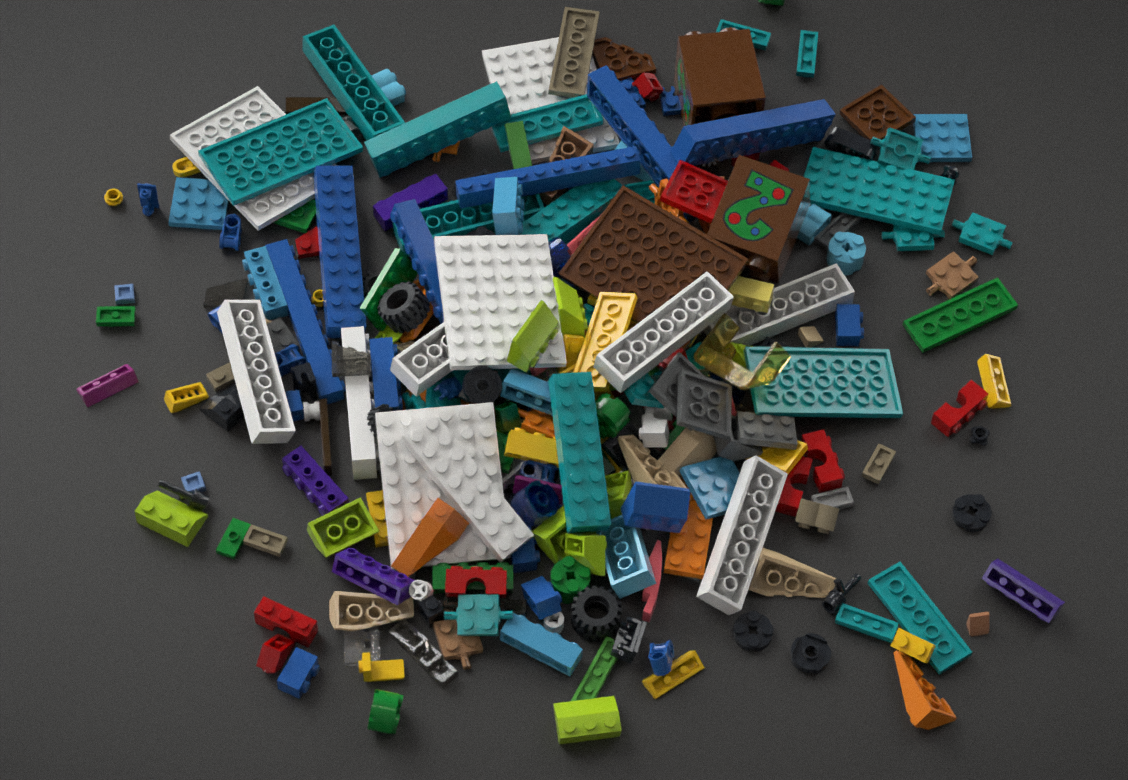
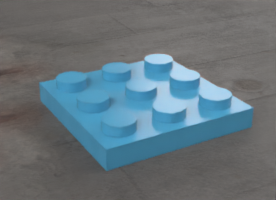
(944, 137)
(197, 205)
(711, 484)

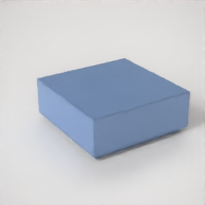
(124, 294)
(193, 481)

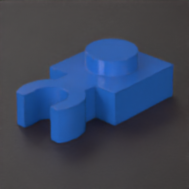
(670, 103)
(449, 388)

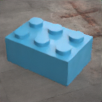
(508, 206)

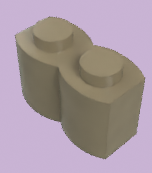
(817, 515)

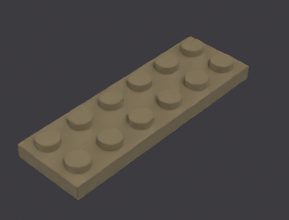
(574, 52)

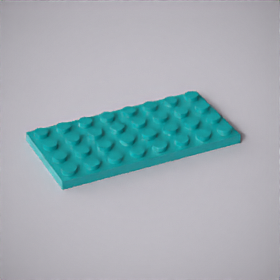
(280, 151)
(878, 190)
(828, 384)

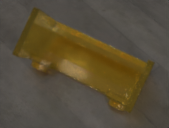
(717, 354)

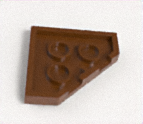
(622, 59)

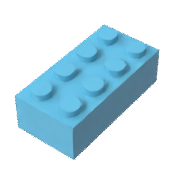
(626, 558)

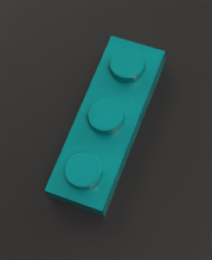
(759, 37)
(807, 54)
(866, 623)

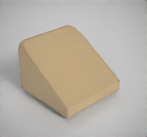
(809, 336)

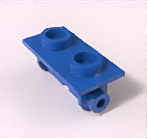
(148, 198)

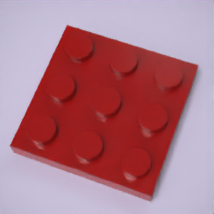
(694, 191)

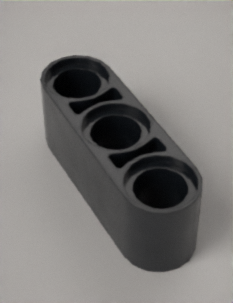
(850, 144)

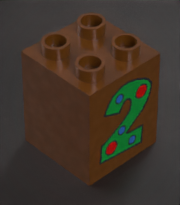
(717, 76)
(761, 216)

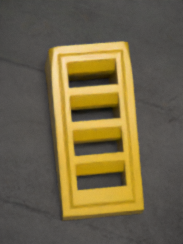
(176, 404)

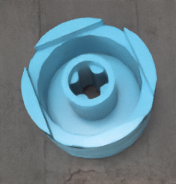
(847, 251)

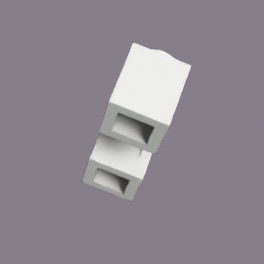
(655, 427)

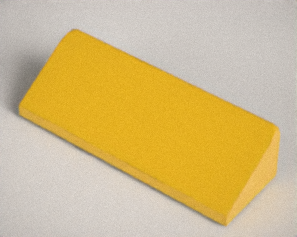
(994, 381)
(681, 670)

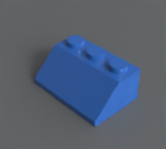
(656, 507)

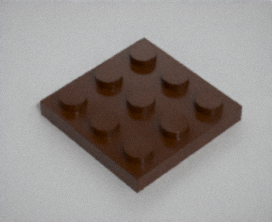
(876, 112)

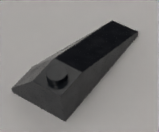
(224, 408)

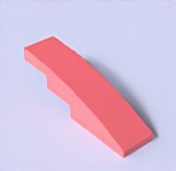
(650, 593)

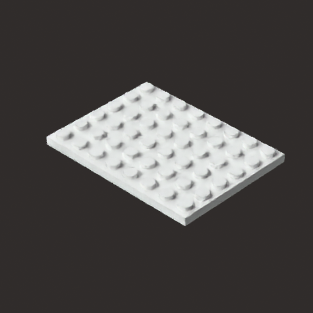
(525, 79)
(232, 119)
(490, 292)
(412, 491)

